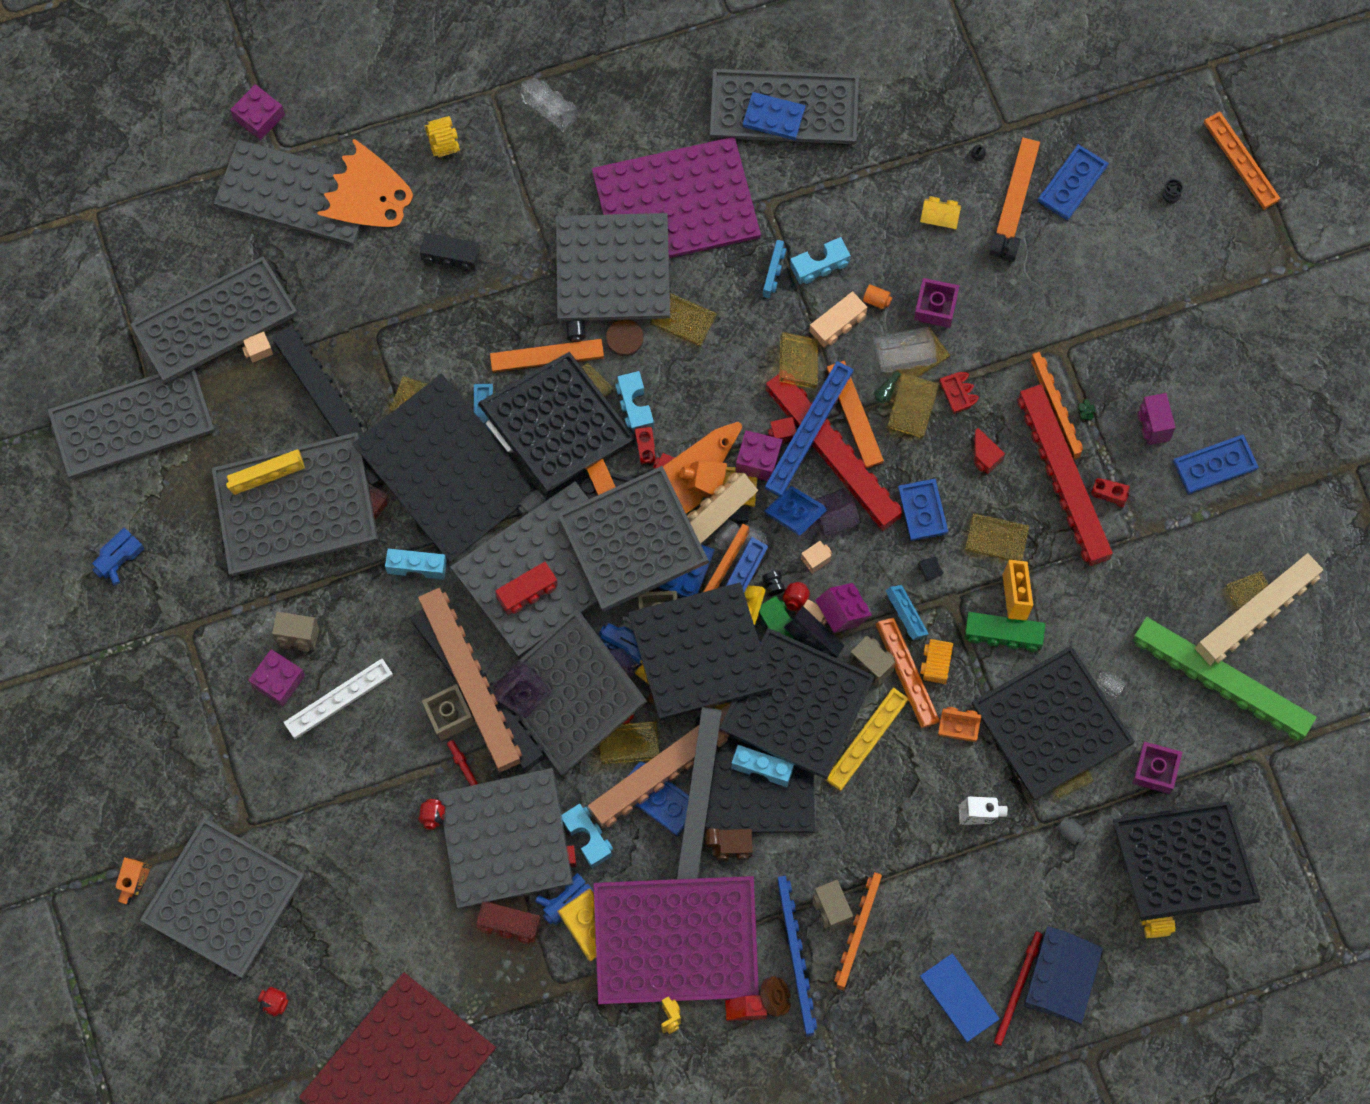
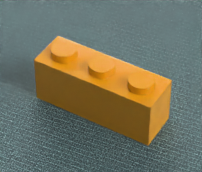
(1017, 590)

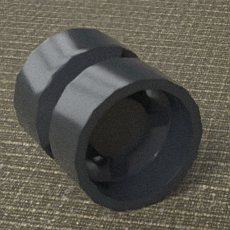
(997, 248)

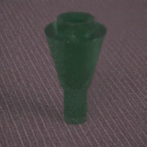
(884, 392)

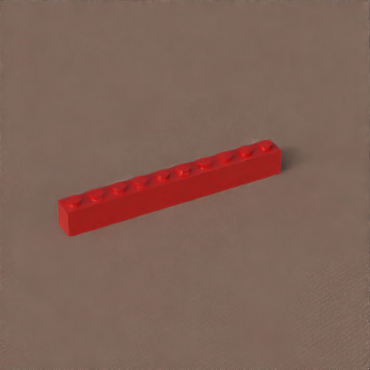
(838, 456)
(1064, 475)

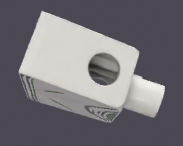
(980, 810)

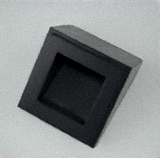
(740, 515)
(930, 568)

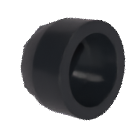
(981, 155)

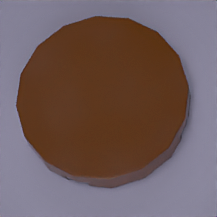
(624, 337)
(775, 996)

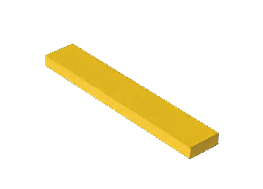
(867, 739)

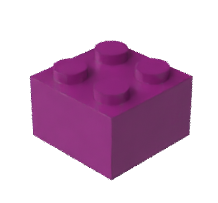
(257, 112)
(936, 302)
(1156, 419)
(758, 455)
(843, 607)
(276, 678)
(1157, 767)

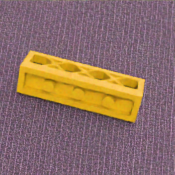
(265, 472)

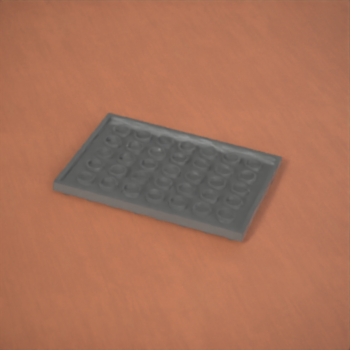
(298, 514)
(518, 549)

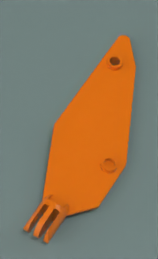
(707, 449)

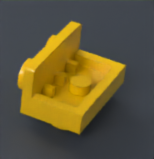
(940, 213)
(754, 598)
(672, 1011)

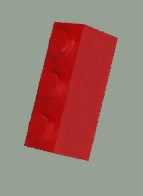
(526, 588)

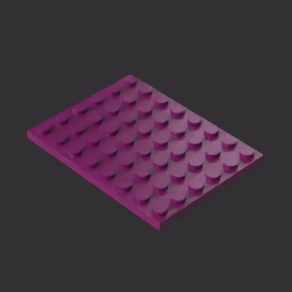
(696, 187)
(676, 939)

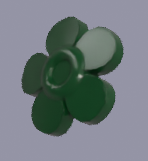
(1086, 410)

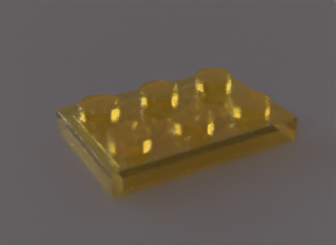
(913, 405)

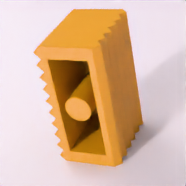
(937, 661)

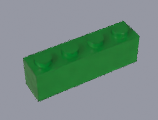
(774, 616)
(1004, 631)

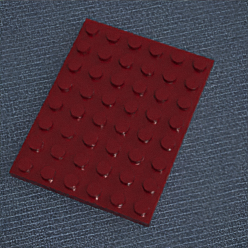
(402, 1054)

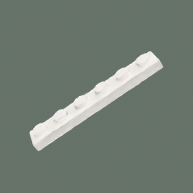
(338, 698)

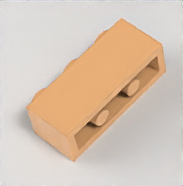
(838, 319)

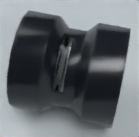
(1172, 186)
(773, 583)

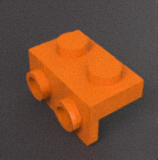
(959, 724)

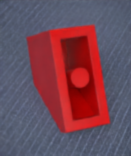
(986, 452)
(745, 1008)

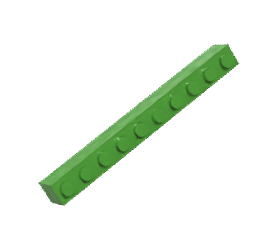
(1224, 679)

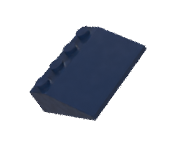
(1063, 975)

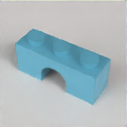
(807, 269)
(630, 387)
(403, 561)
(752, 761)
(579, 820)

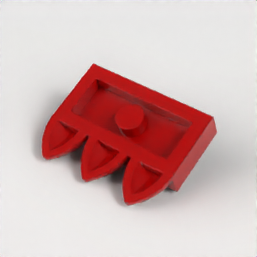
(957, 392)

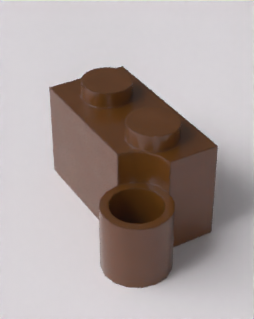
(729, 843)

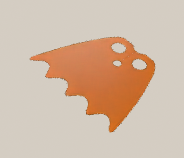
(361, 188)

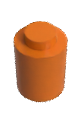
(877, 297)

